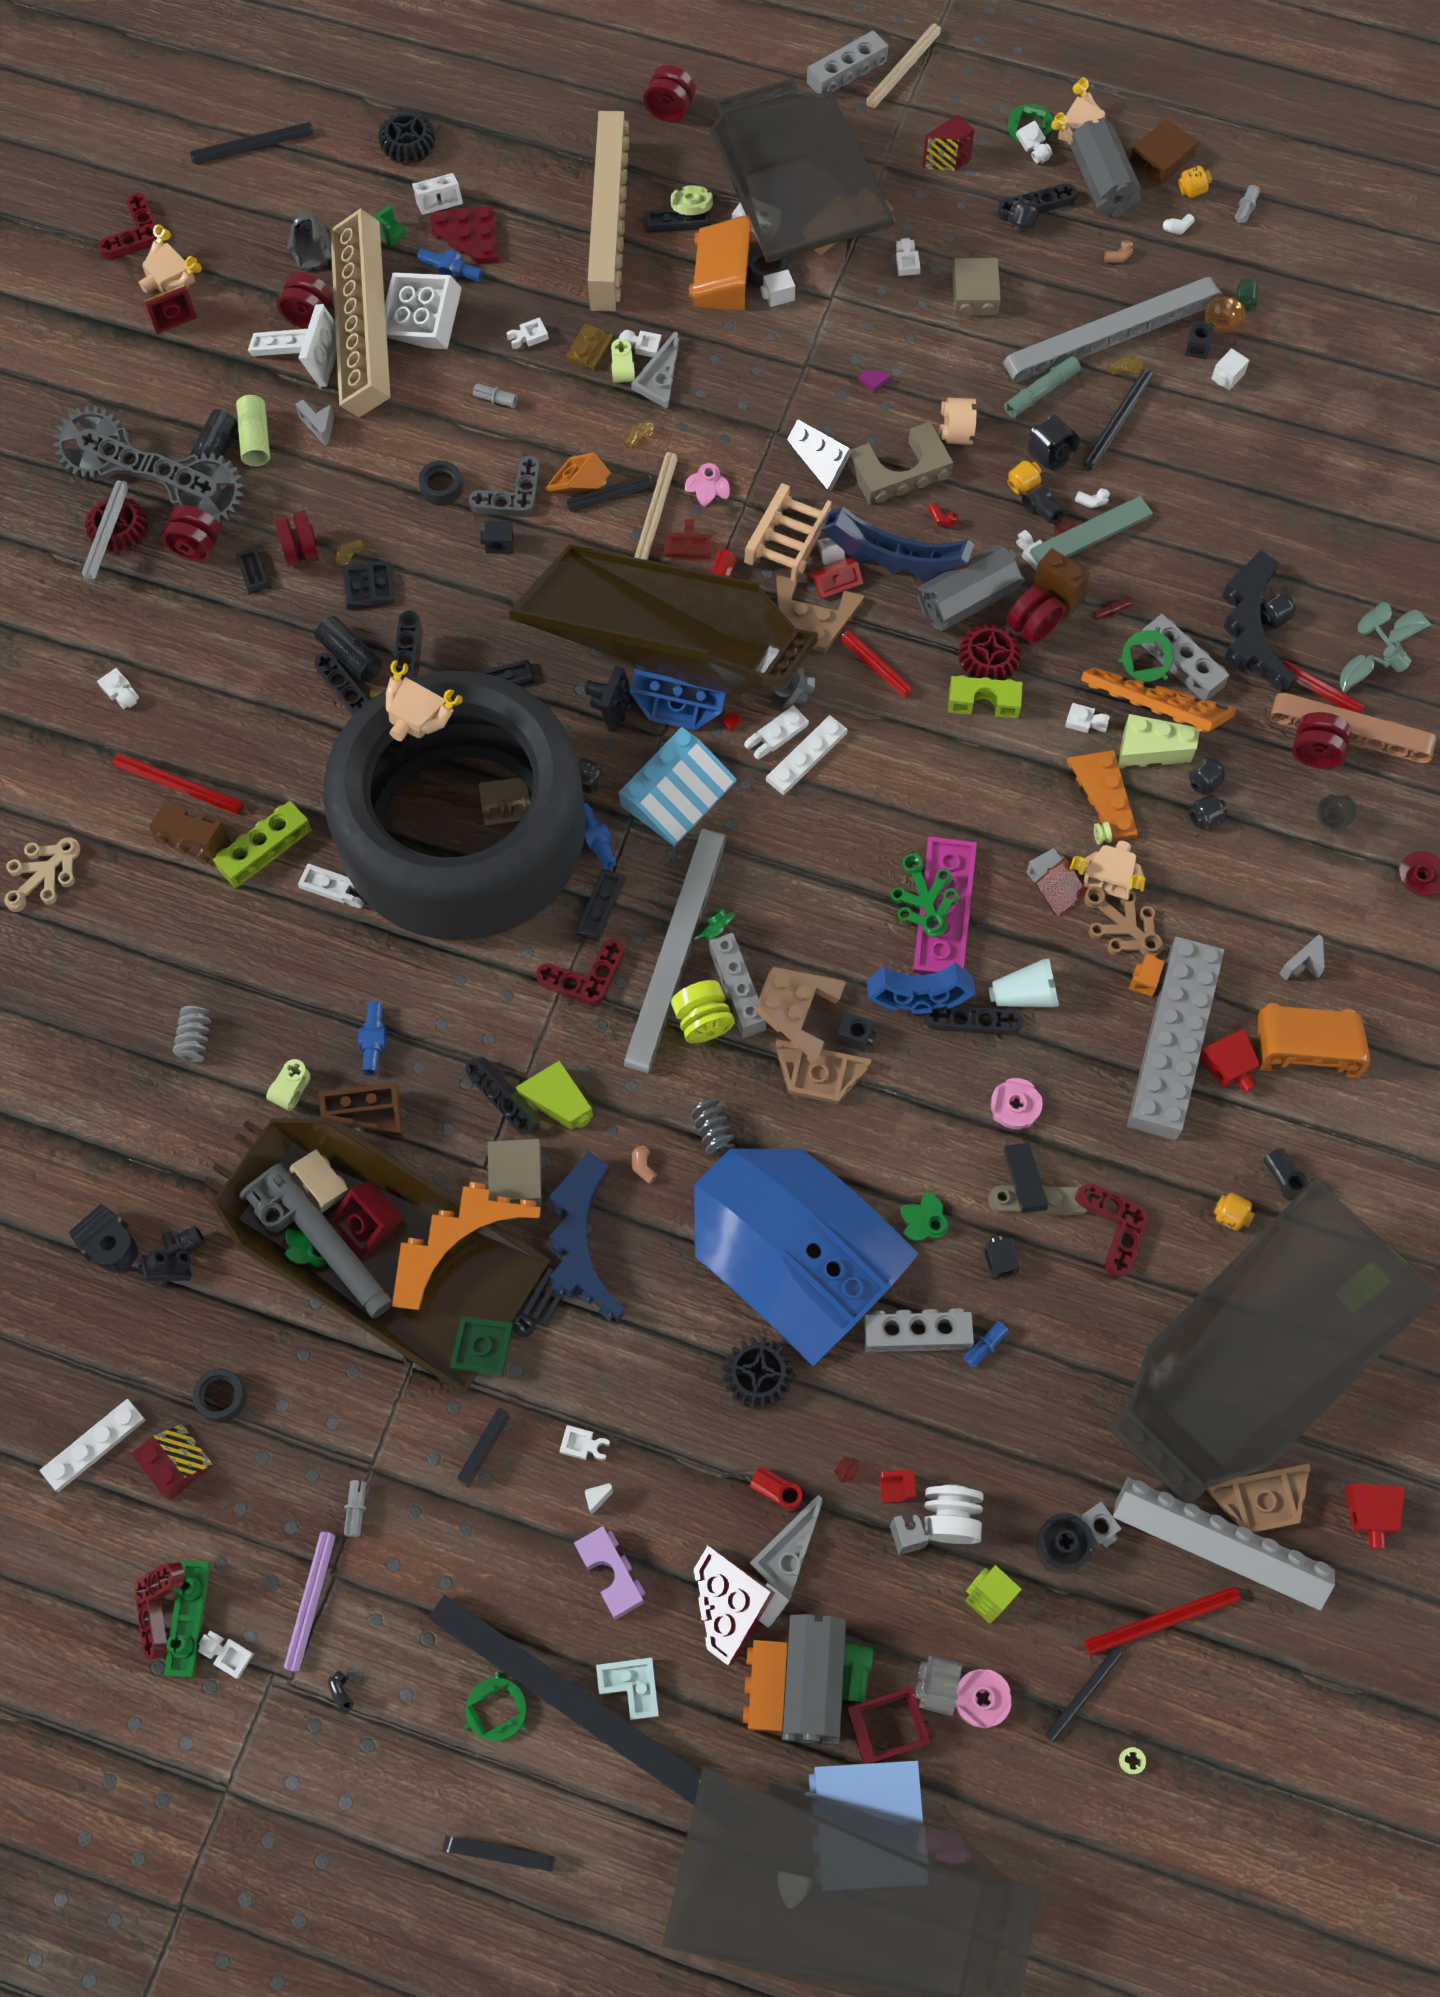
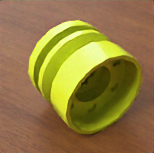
(702, 1011)

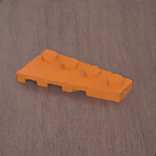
(1106, 791)

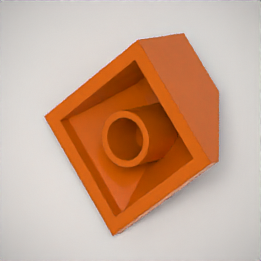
(580, 474)

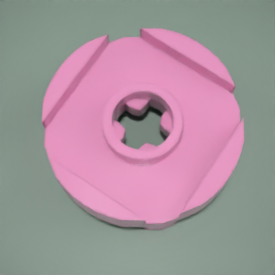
(1027, 1095)
(999, 1698)

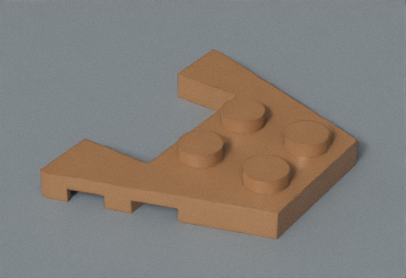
(813, 618)
(787, 1001)

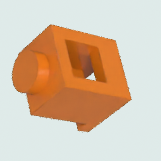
(1147, 975)

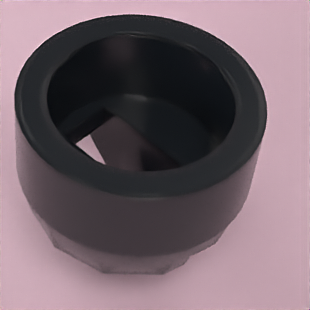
(520, 1330)

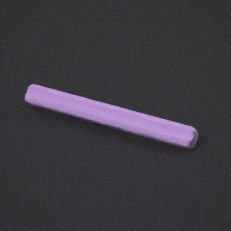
(309, 1602)

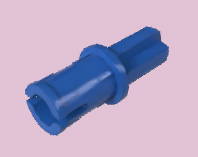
(986, 1344)

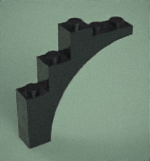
(1245, 624)

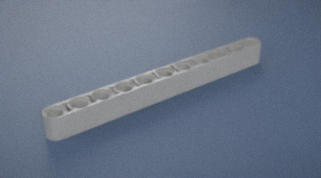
(1111, 329)
(675, 951)

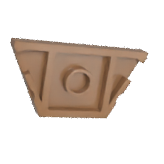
(824, 1080)
(1264, 1499)

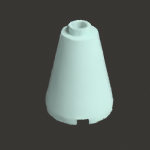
(1026, 987)

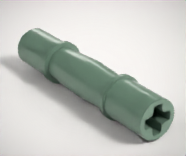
(1041, 387)

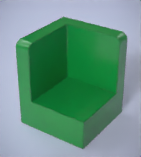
(390, 228)

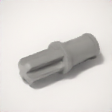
(1247, 204)
(495, 395)
(355, 1508)

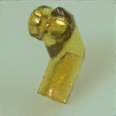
(1127, 364)
(638, 432)

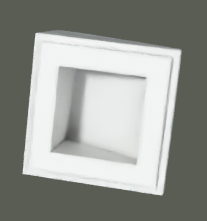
(829, 551)
(597, 1496)
(774, 1607)

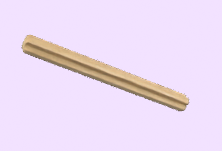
(903, 66)
(656, 506)

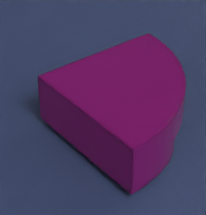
(873, 379)

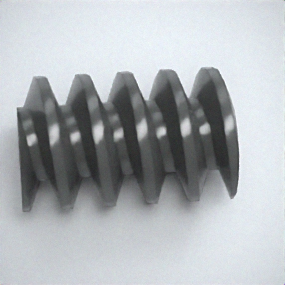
(711, 1127)

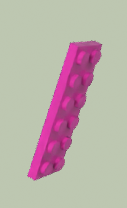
(940, 952)

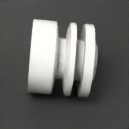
(953, 1510)

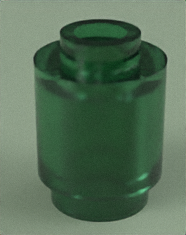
(1247, 294)

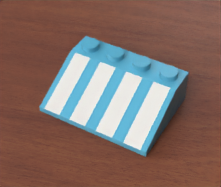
(676, 787)

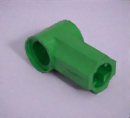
(856, 1669)

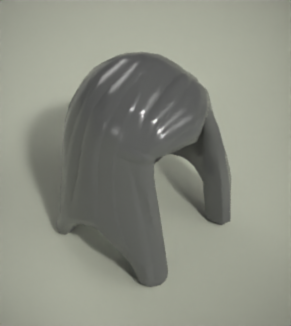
(309, 243)

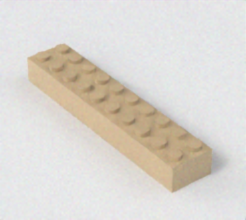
(608, 211)
(359, 313)

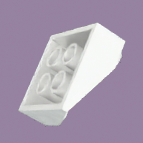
(421, 309)

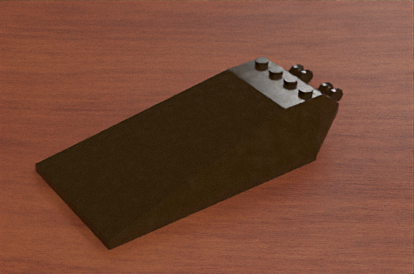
(477, 1278)

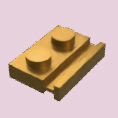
(589, 347)

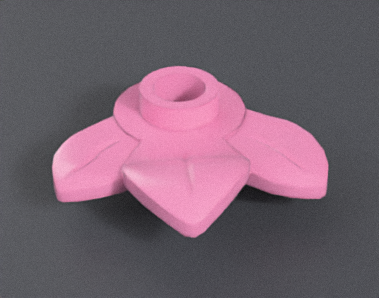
(707, 487)

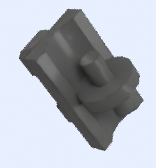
(796, 689)

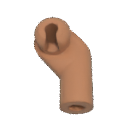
(1120, 255)
(639, 1164)

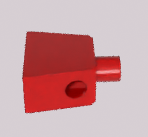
(1231, 1061)
(1375, 1511)

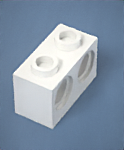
(437, 193)

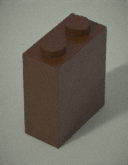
(1163, 151)
(1062, 579)

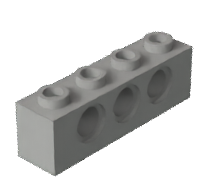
(847, 63)
(1187, 669)
(737, 984)
(879, 1341)

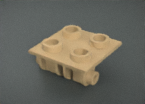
(504, 800)

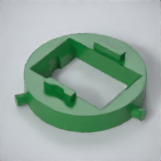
(1030, 110)
(1146, 637)
(508, 1728)

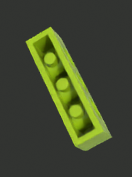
(259, 856)
(991, 1593)

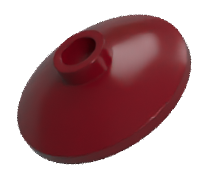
(1422, 864)

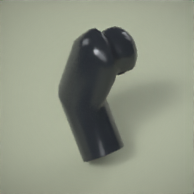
(339, 1696)

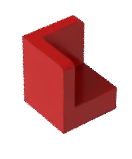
(897, 1486)

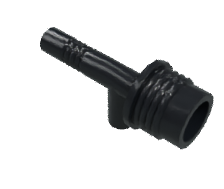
(188, 1240)

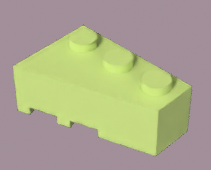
(1156, 741)

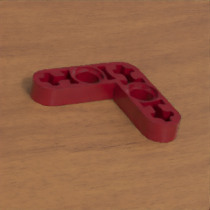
(142, 230)
(584, 984)
(1125, 1225)
(148, 1595)

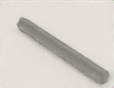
(105, 530)

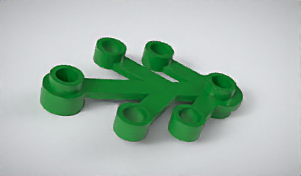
(925, 899)

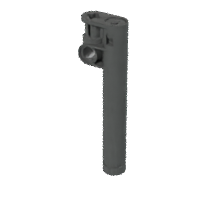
(284, 1196)

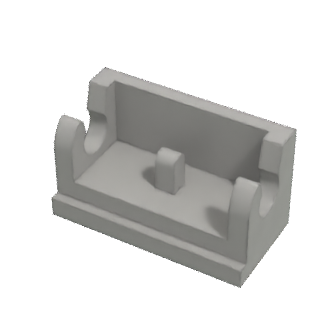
(910, 1537)

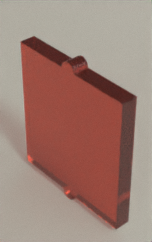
(1060, 887)

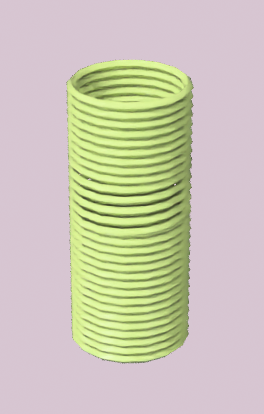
(253, 430)

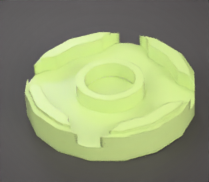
(691, 200)

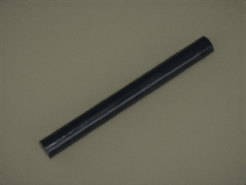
(1083, 1695)

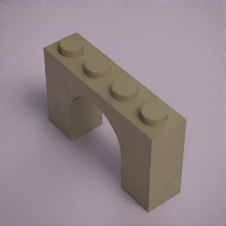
(881, 483)

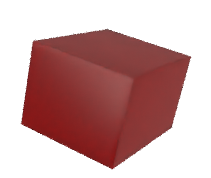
(731, 721)

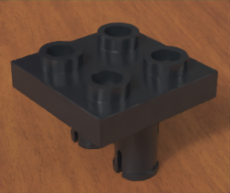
(611, 698)

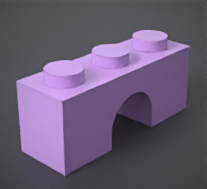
(599, 1549)

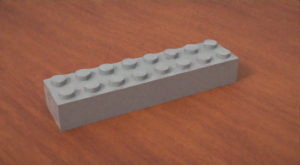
(1175, 1038)

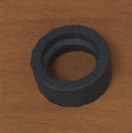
(755, 275)
(436, 469)
(204, 1382)

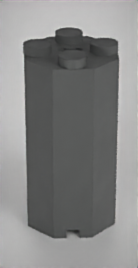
(1105, 167)
(970, 587)
(814, 1679)

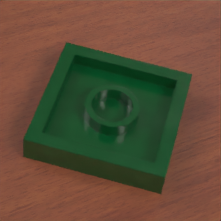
(482, 1346)

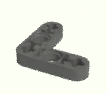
(514, 500)

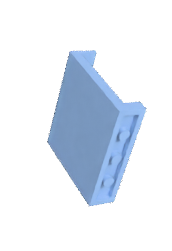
(881, 1786)

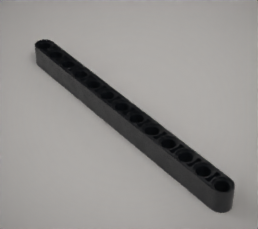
(567, 1698)

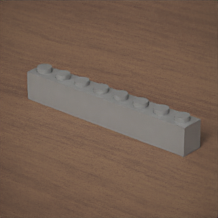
(1224, 1543)

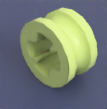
(1102, 833)
(1138, 1754)

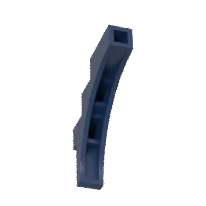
(893, 552)
(576, 1271)

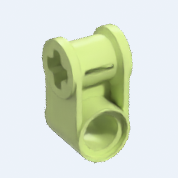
(622, 361)
(288, 1087)

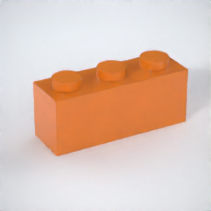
(765, 1686)

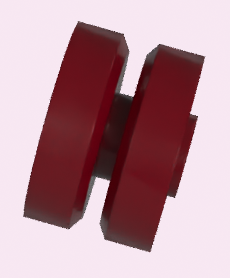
(669, 93)
(300, 297)
(191, 533)
(297, 538)
(1035, 614)
(1321, 740)

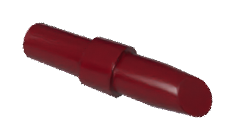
(1112, 608)

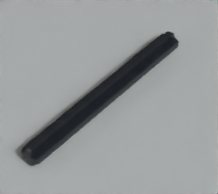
(252, 142)
(1118, 419)

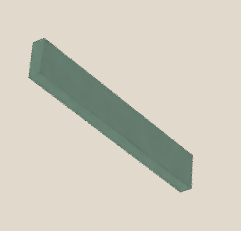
(1095, 530)

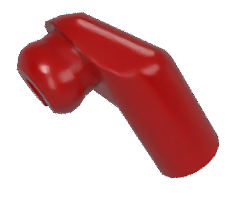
(942, 519)

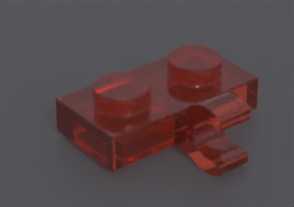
(687, 543)

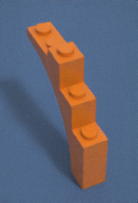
(419, 1260)

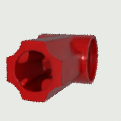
(724, 563)
(774, 1488)

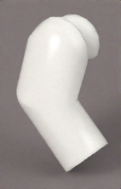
(1178, 226)
(1094, 501)

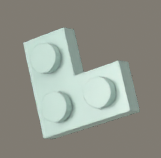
(636, 1679)

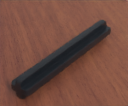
(609, 493)

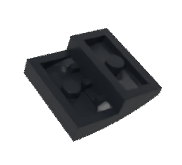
(368, 585)

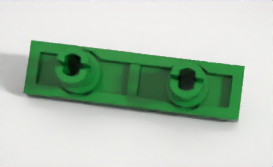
(187, 1620)

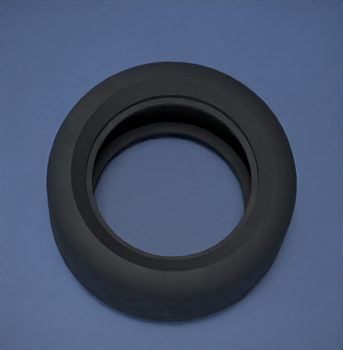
(474, 892)

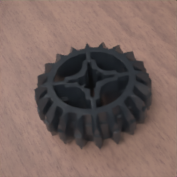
(407, 143)
(746, 1372)

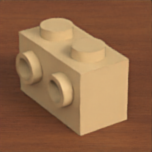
(318, 1180)

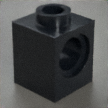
(1199, 339)
(498, 537)
(853, 1022)
(1001, 1257)

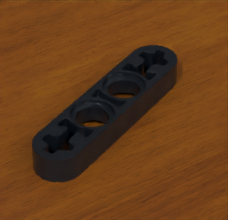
(1062, 196)
(344, 689)
(973, 1024)
(504, 1092)
(498, 1853)

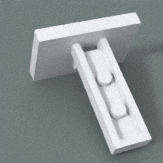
(314, 344)

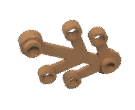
(1124, 925)

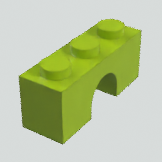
(1003, 694)

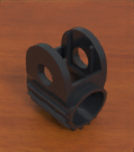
(101, 1232)

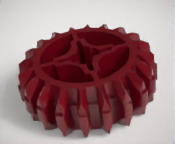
(123, 534)
(1004, 653)

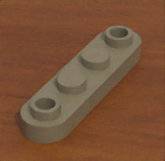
(1059, 1199)

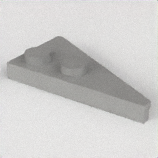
(657, 376)
(783, 1556)

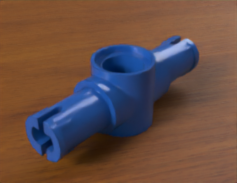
(450, 264)
(598, 839)
(372, 1038)

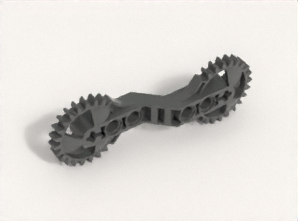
(89, 460)

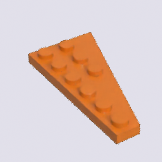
(1180, 706)

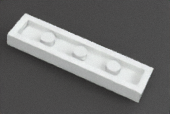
(806, 755)
(92, 1445)

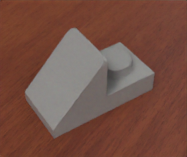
(318, 422)
(1309, 958)

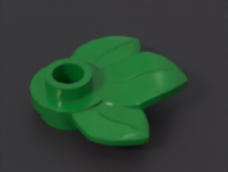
(716, 925)
(922, 1216)
(302, 1250)

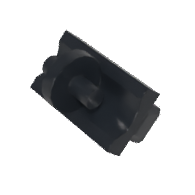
(166, 1268)

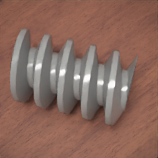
(190, 1033)

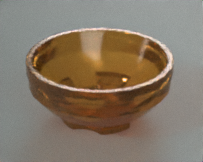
(1227, 309)

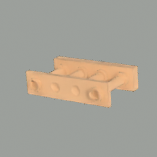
(774, 516)

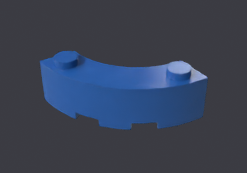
(920, 992)

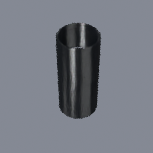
(215, 434)
(348, 648)

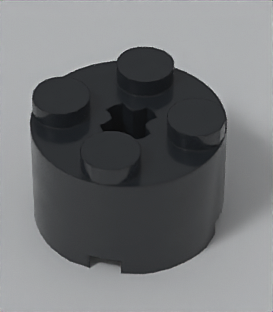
(1052, 443)
(1072, 1530)

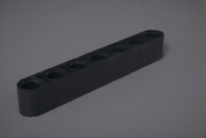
(410, 655)

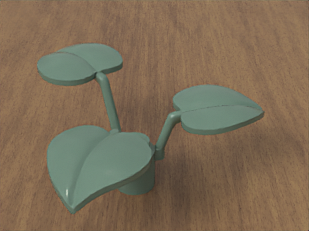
(1394, 655)

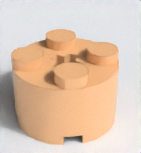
(958, 421)

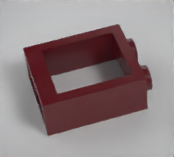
(861, 1736)

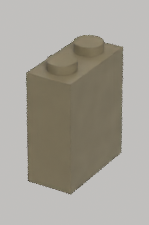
(976, 286)
(515, 1170)

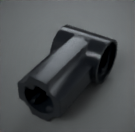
(1041, 501)
(1285, 1172)

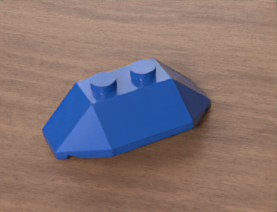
(675, 701)

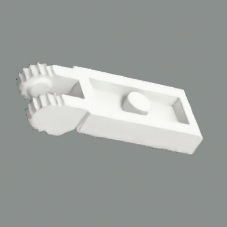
(777, 732)
(329, 885)

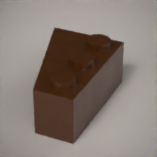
(189, 833)
(365, 1108)

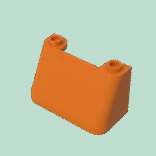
(721, 265)
(1312, 1039)

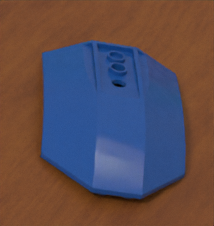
(753, 1233)

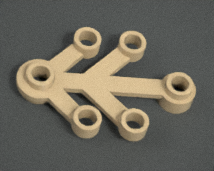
(43, 870)

